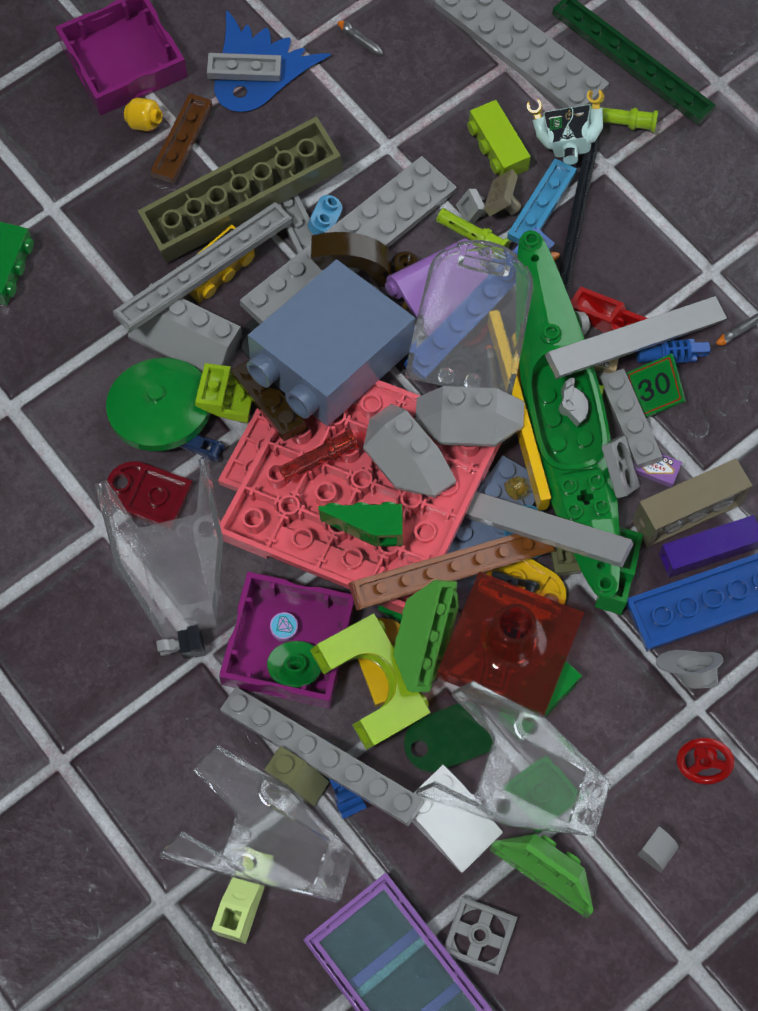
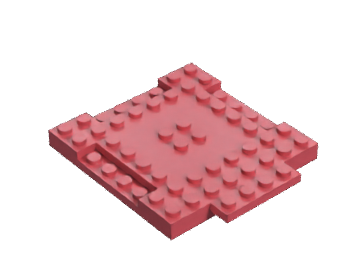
(284, 517)

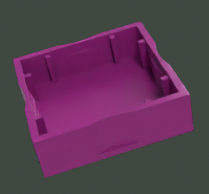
(121, 53)
(318, 615)

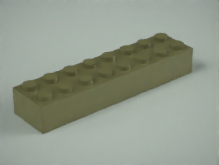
(241, 189)

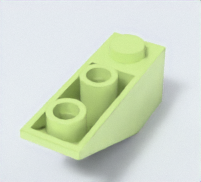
(237, 910)

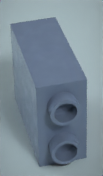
(330, 343)

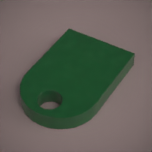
(450, 739)

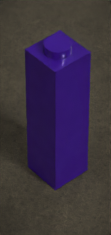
(709, 546)

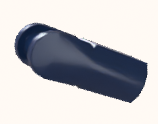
(197, 446)

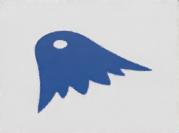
(259, 91)

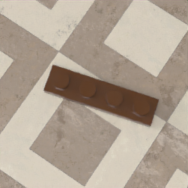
(181, 138)

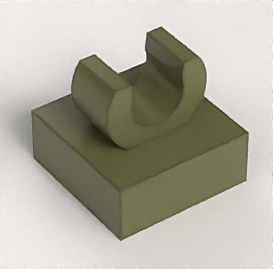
(564, 562)

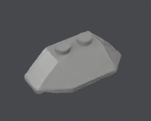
(469, 415)
(406, 453)

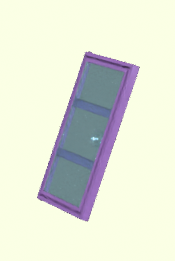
(389, 956)

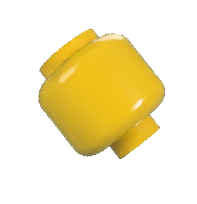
(143, 114)

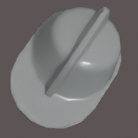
(692, 667)

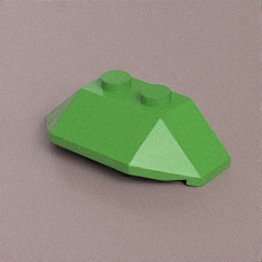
(425, 633)
(548, 868)

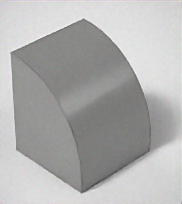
(659, 849)

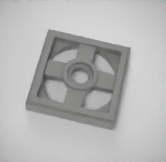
(620, 466)
(508, 922)

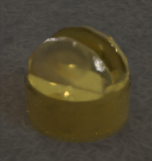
(515, 487)

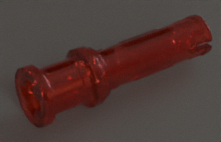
(330, 449)

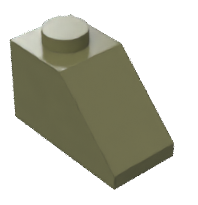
(297, 775)

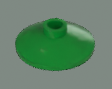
(293, 656)

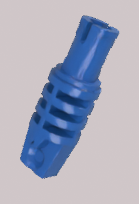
(682, 350)

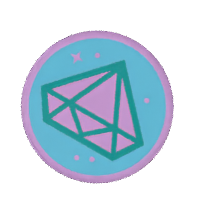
(284, 626)

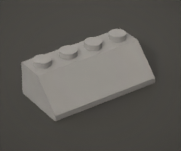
(190, 335)

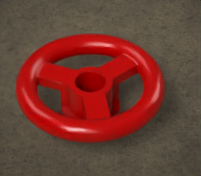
(705, 758)

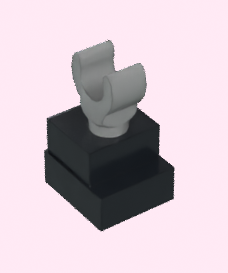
(189, 642)

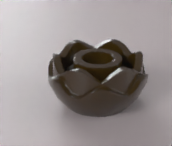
(402, 258)

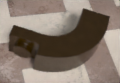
(352, 251)

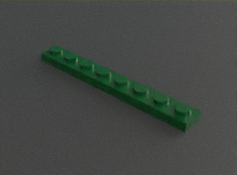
(634, 60)

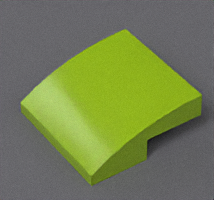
(222, 394)

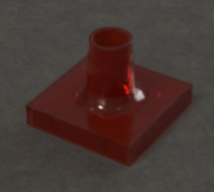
(514, 668)

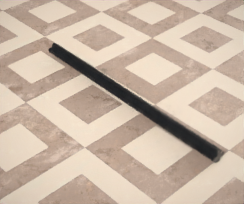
(577, 213)

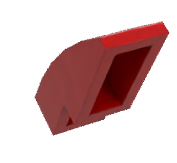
(603, 312)

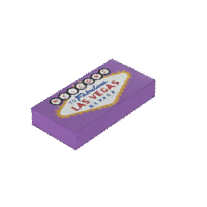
(661, 472)

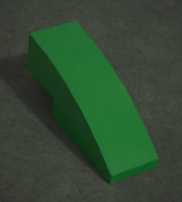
(617, 602)

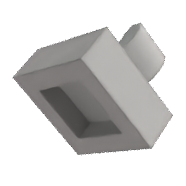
(471, 206)

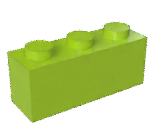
(498, 139)

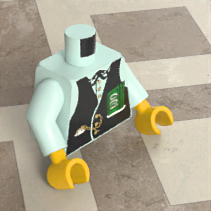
(569, 129)

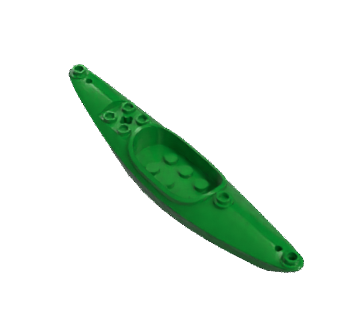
(568, 453)

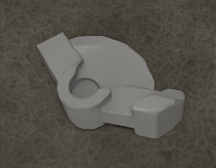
(573, 403)

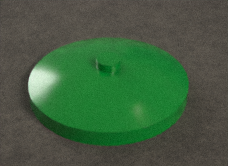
(155, 404)

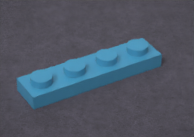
(543, 199)

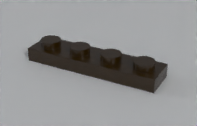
(270, 403)

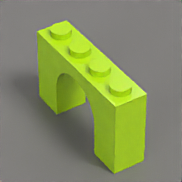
(369, 641)

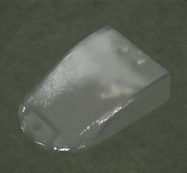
(471, 318)

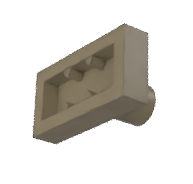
(501, 194)

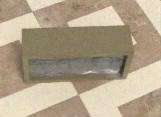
(691, 503)

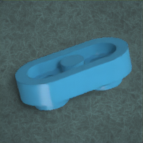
(325, 214)

